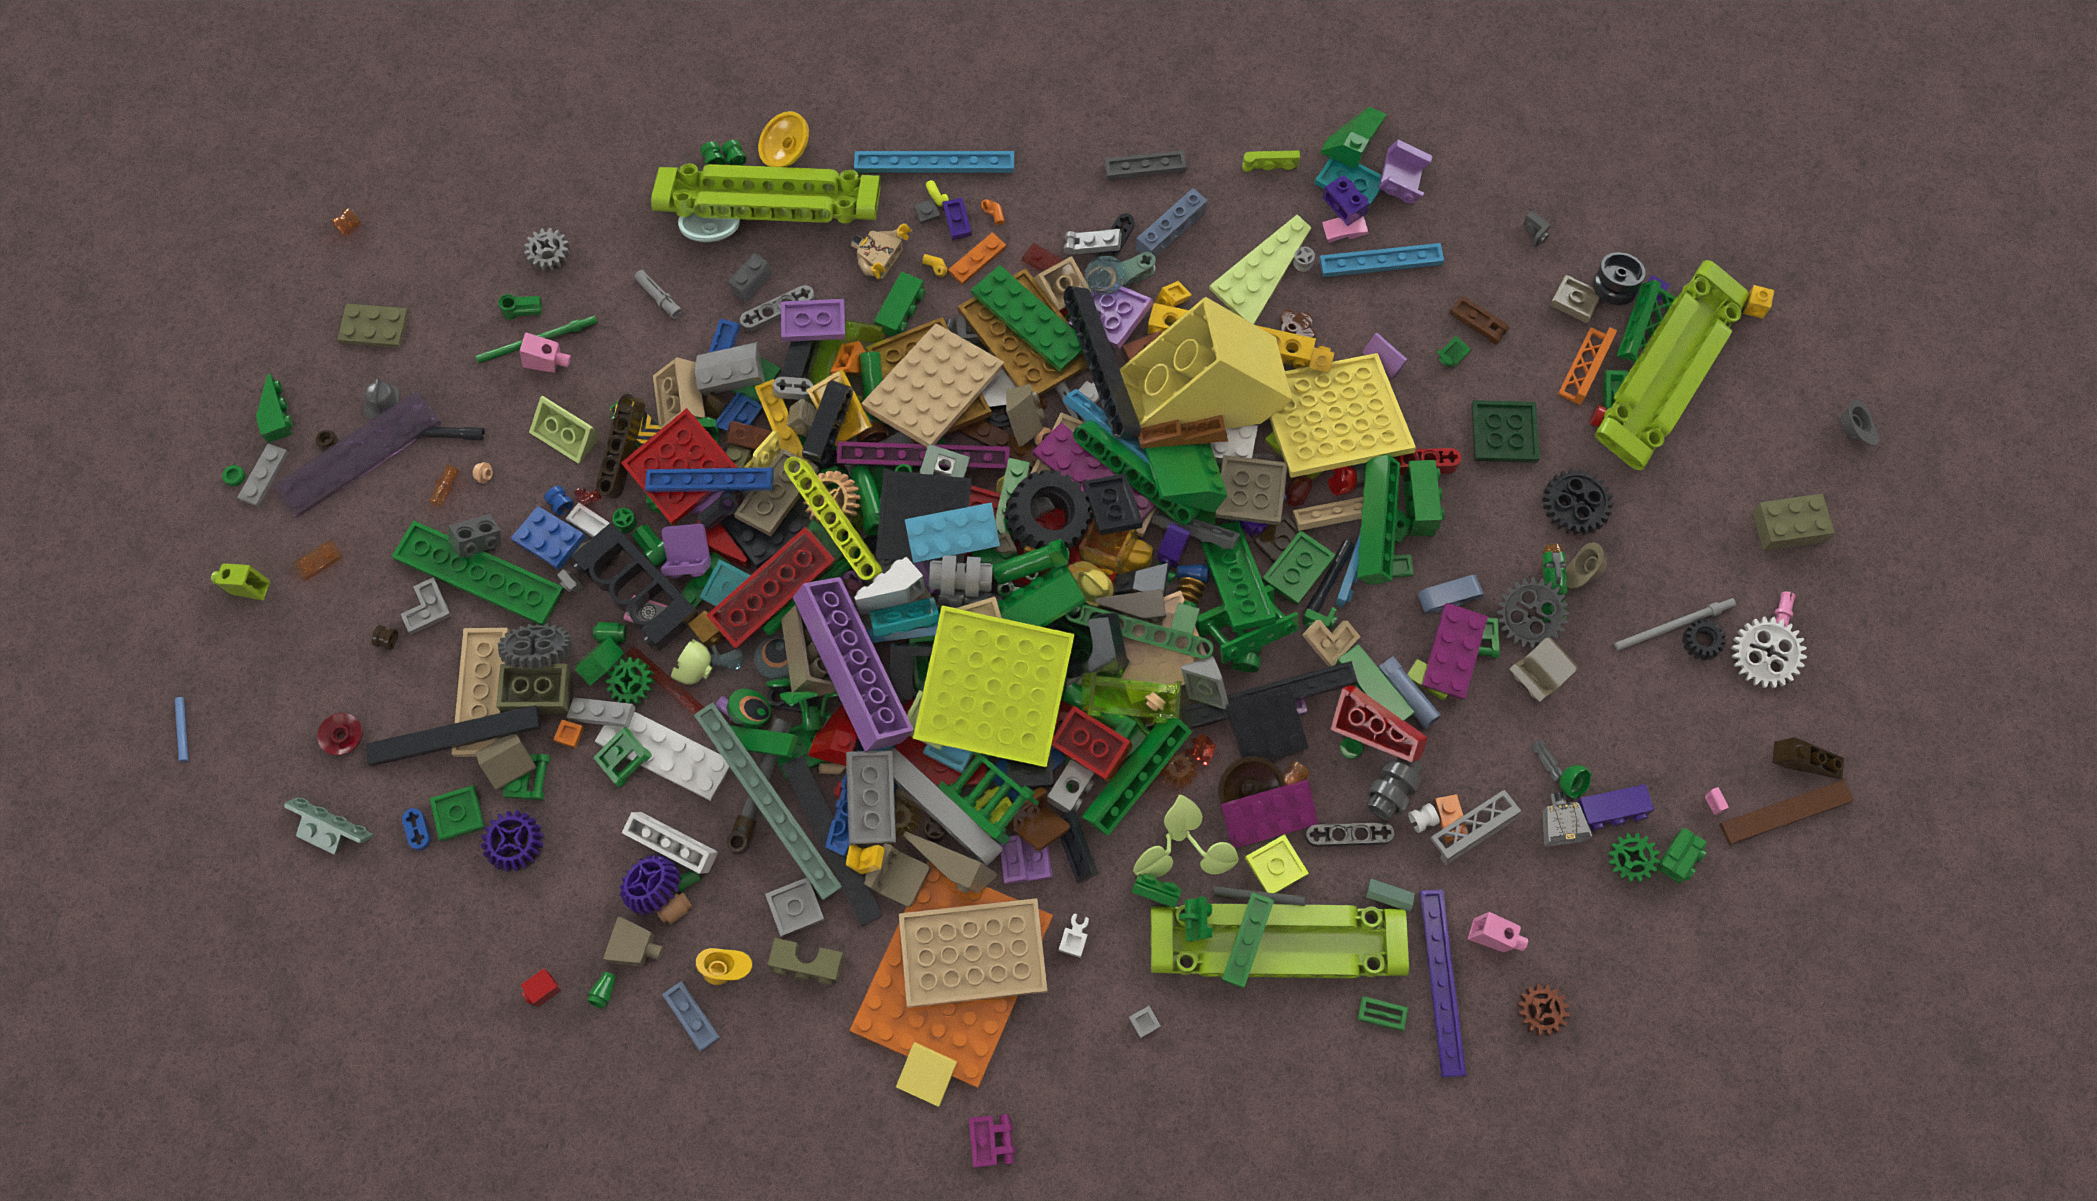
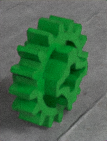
(625, 673)
(1643, 863)

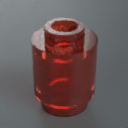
(1298, 490)

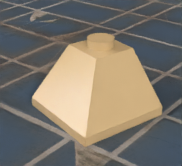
(1058, 278)

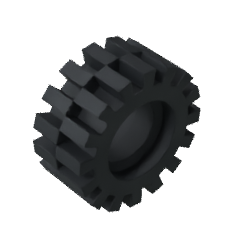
(1704, 627)

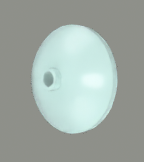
(707, 229)

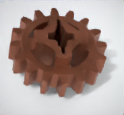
(1551, 1014)

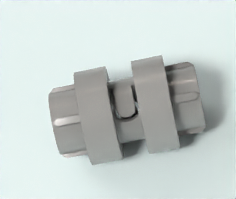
(965, 576)

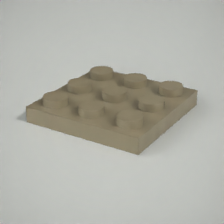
(1253, 490)

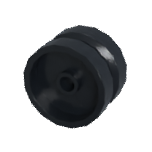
(1618, 278)

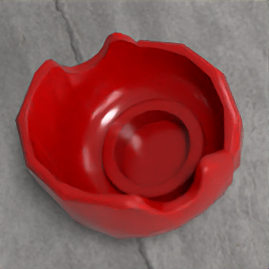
(1343, 480)

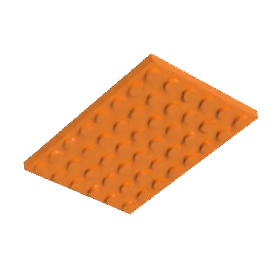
(956, 1030)

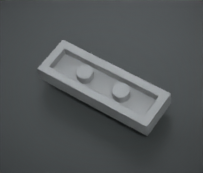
(263, 475)
(601, 712)

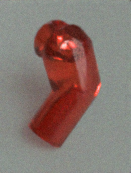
(586, 498)

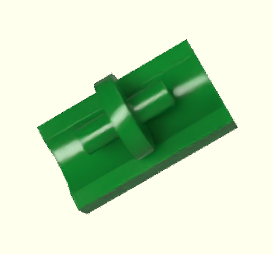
(1196, 919)

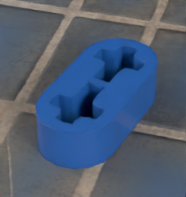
(411, 831)

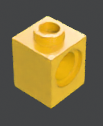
(1758, 301)

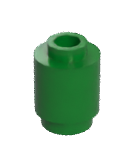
(612, 629)

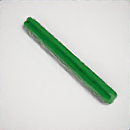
(835, 571)

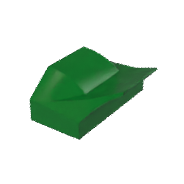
(1611, 382)

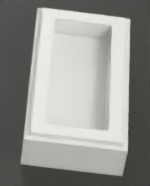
(586, 520)

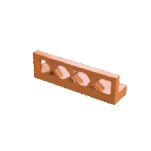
(1595, 364)

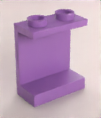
(1403, 171)

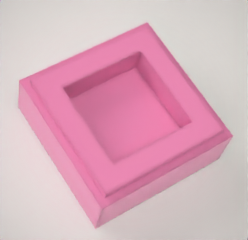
(1716, 801)

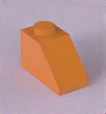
(849, 359)

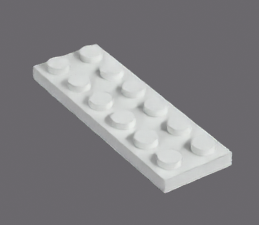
(674, 756)

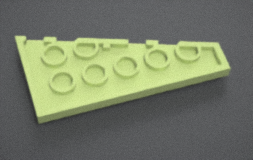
(1256, 276)

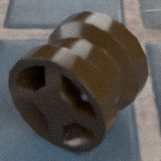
(384, 637)
(932, 826)

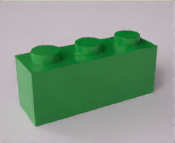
(900, 304)

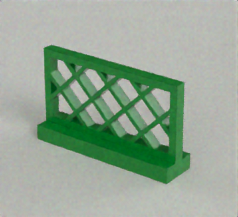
(1640, 318)

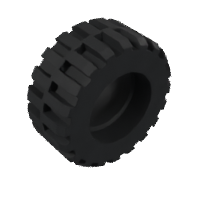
(1062, 491)

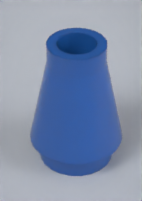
(1196, 571)

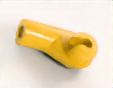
(937, 264)

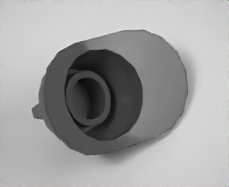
(379, 398)
(1859, 424)

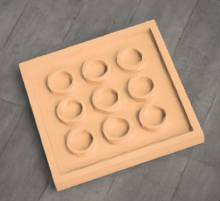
(1155, 663)

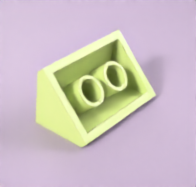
(563, 430)

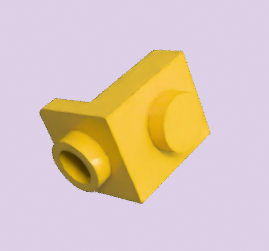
(1321, 359)

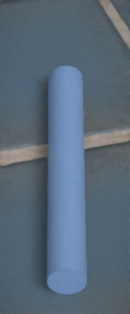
(181, 729)

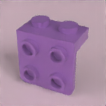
(685, 550)

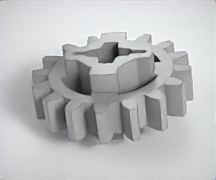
(546, 249)

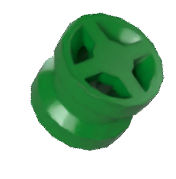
(622, 515)

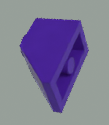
(1173, 545)

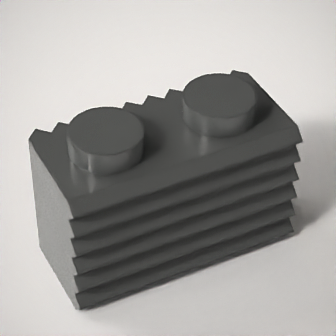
(750, 278)

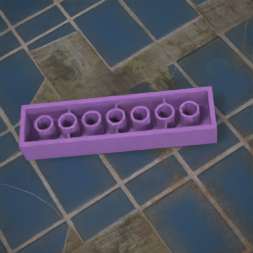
(852, 664)

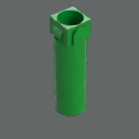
(871, 376)
(869, 499)
(1029, 563)
(1119, 723)

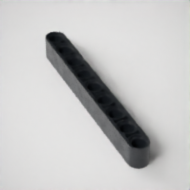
(1102, 363)

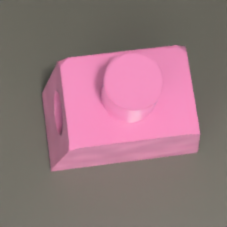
(542, 354)
(1497, 933)

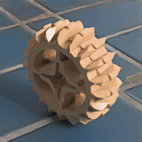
(843, 492)

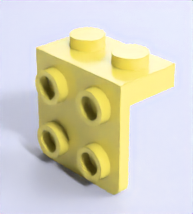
(766, 452)

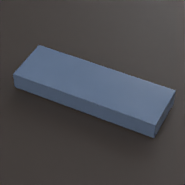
(691, 1016)

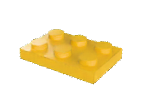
(855, 418)

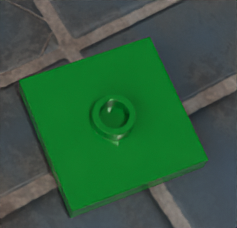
(457, 813)

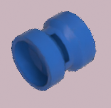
(558, 499)

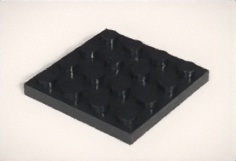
(911, 496)

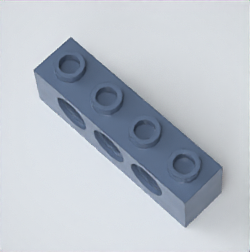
(1172, 223)

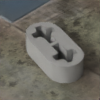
(792, 388)

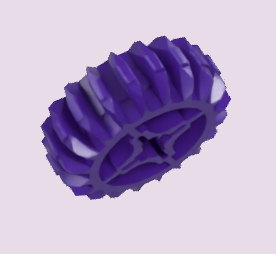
(505, 847)
(650, 884)

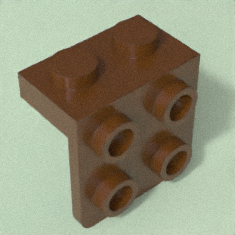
(1038, 823)

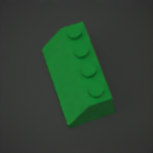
(1043, 598)

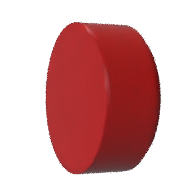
(1597, 416)

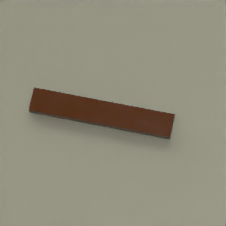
(1786, 812)

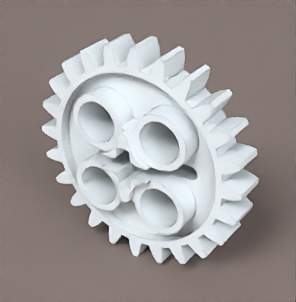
(1775, 633)

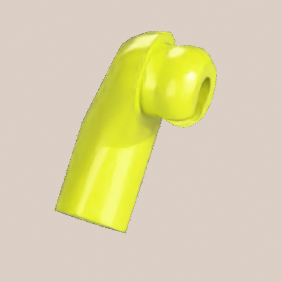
(935, 194)

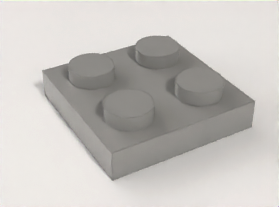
(794, 907)

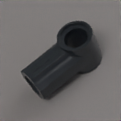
(718, 510)
(783, 705)

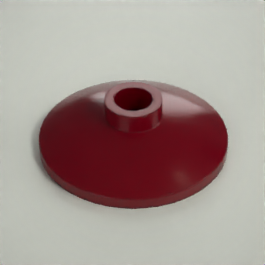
(332, 727)

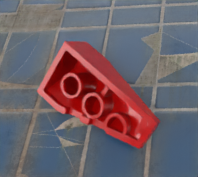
(835, 739)

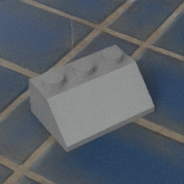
(729, 369)

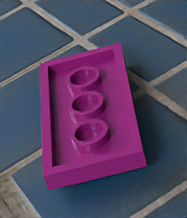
(1454, 651)
(1269, 814)

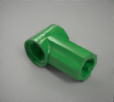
(520, 306)
(651, 545)

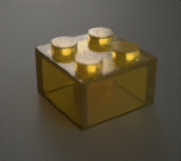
(1107, 550)

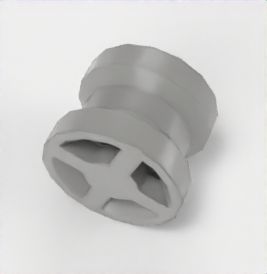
(1305, 254)

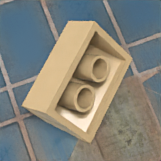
(677, 390)

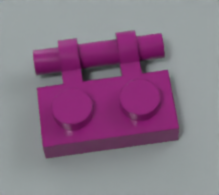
(983, 1141)

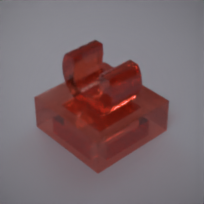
(1203, 749)

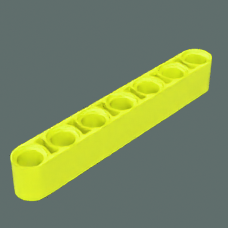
(824, 514)

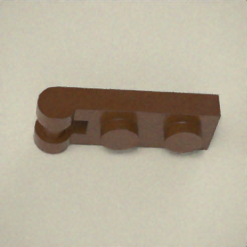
(1479, 319)

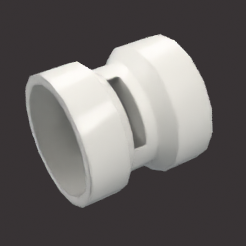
(1425, 817)

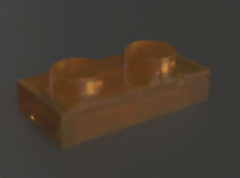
(318, 559)

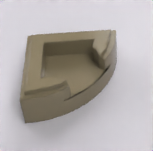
(1006, 544)

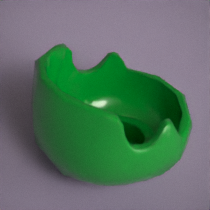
(1575, 777)

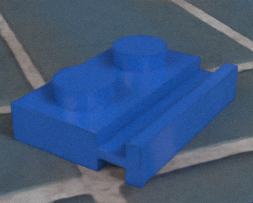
(740, 410)

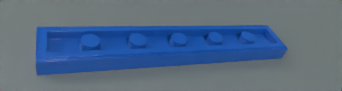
(709, 479)

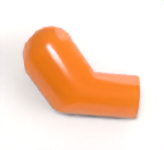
(993, 209)

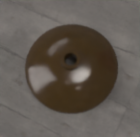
(1249, 769)

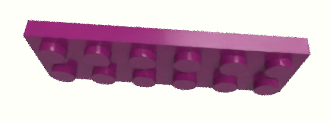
(1063, 454)

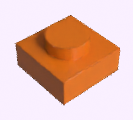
(568, 734)

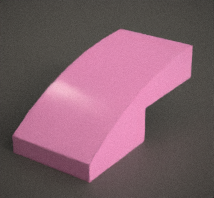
(1337, 229)

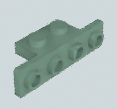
(324, 828)

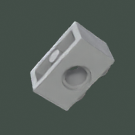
(1072, 774)

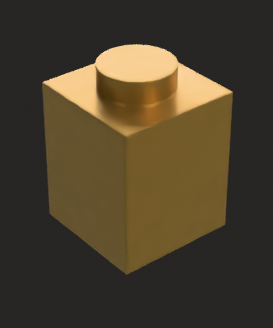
(706, 630)

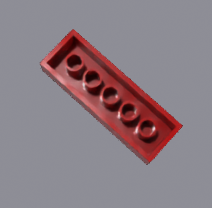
(771, 587)

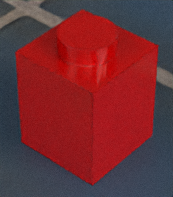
(540, 988)

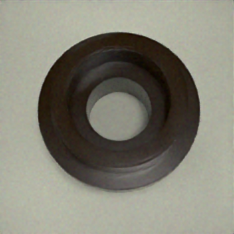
(322, 436)

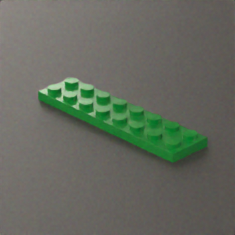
(479, 574)

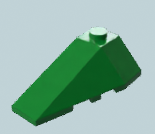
(1354, 138)

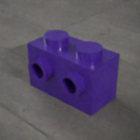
(1346, 200)

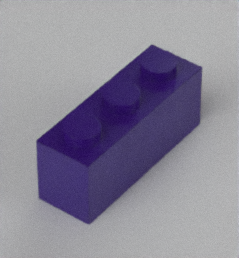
(1616, 807)

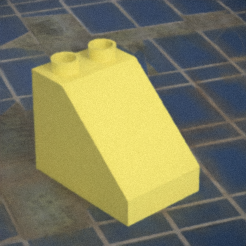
(1206, 369)

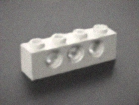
(670, 842)

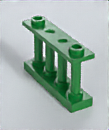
(1215, 619)
(982, 816)

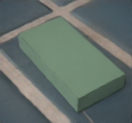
(1390, 895)

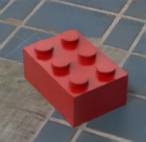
(1091, 744)

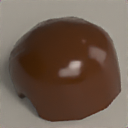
(876, 433)

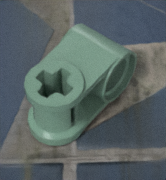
(1137, 269)

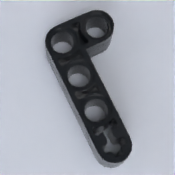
(798, 359)
(827, 425)

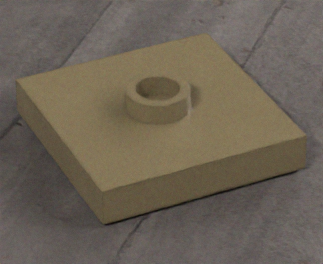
(1575, 299)

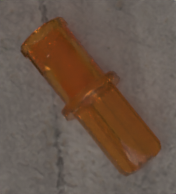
(443, 485)

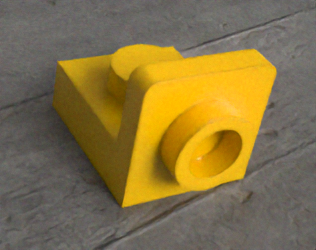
(1173, 295)
(865, 859)

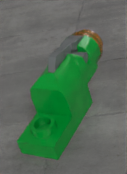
(1554, 571)

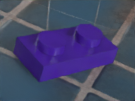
(957, 218)

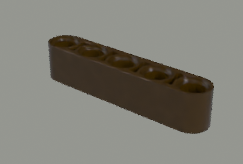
(619, 435)

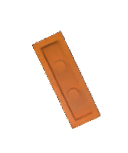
(977, 258)

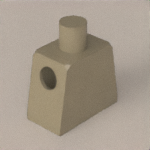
(631, 945)

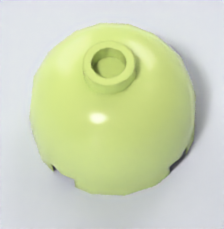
(693, 664)

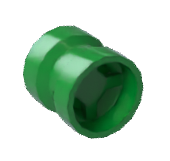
(733, 152)
(712, 154)

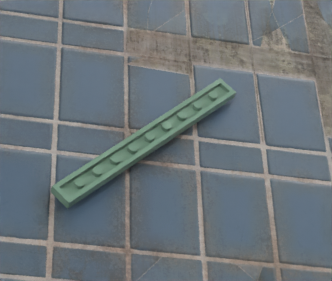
(768, 801)

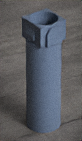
(1424, 711)

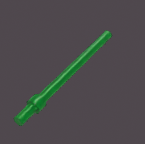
(576, 326)

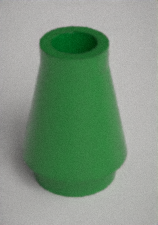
(601, 992)

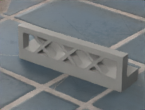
(1479, 835)

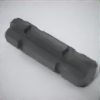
(1547, 759)

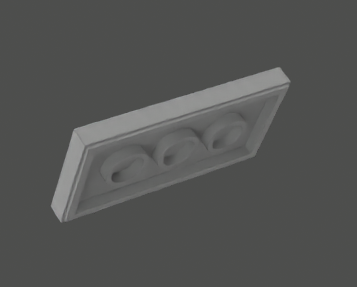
(870, 797)

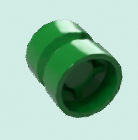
(1248, 662)

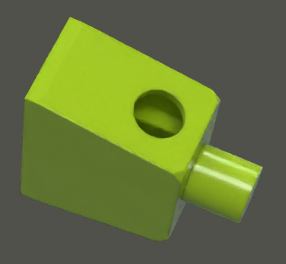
(233, 578)

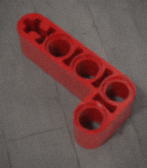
(1446, 459)

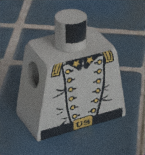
(1564, 822)

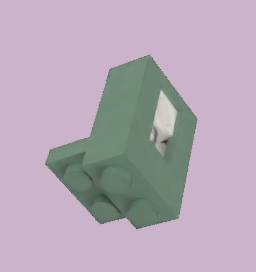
(937, 456)

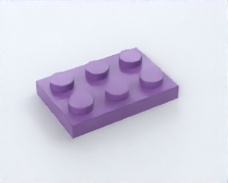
(812, 320)

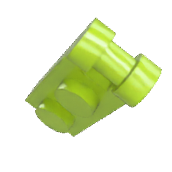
(1270, 159)

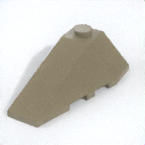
(960, 869)

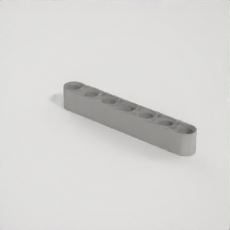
(943, 810)

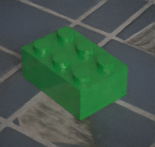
(1423, 498)

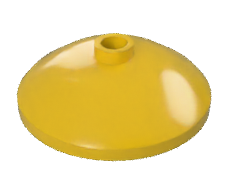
(783, 139)

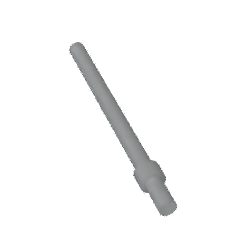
(1712, 610)

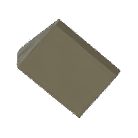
(505, 760)

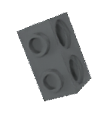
(474, 535)

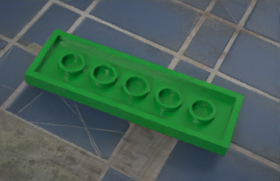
(1028, 318)
(1239, 583)

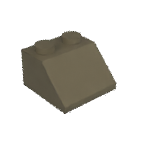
(1024, 413)

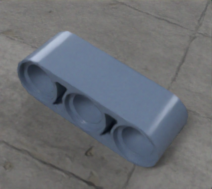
(1452, 592)

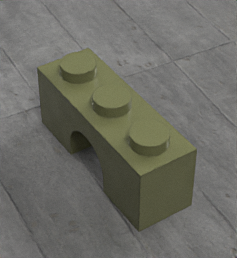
(824, 968)

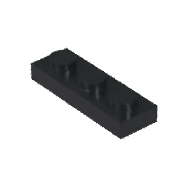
(1077, 849)

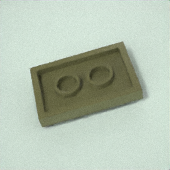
(373, 325)

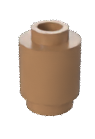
(676, 909)

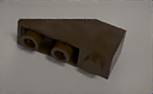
(1805, 757)

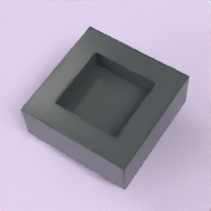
(927, 211)

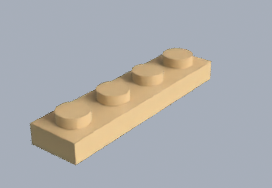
(1328, 514)

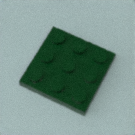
(1505, 431)

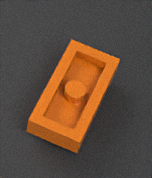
(1448, 812)

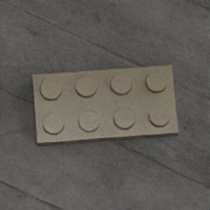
(768, 508)

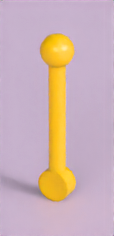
(1073, 569)

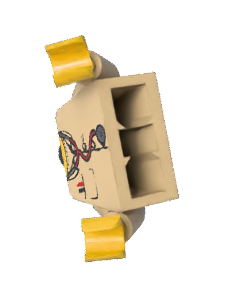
(879, 250)

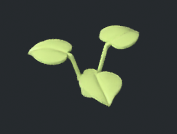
(1179, 819)

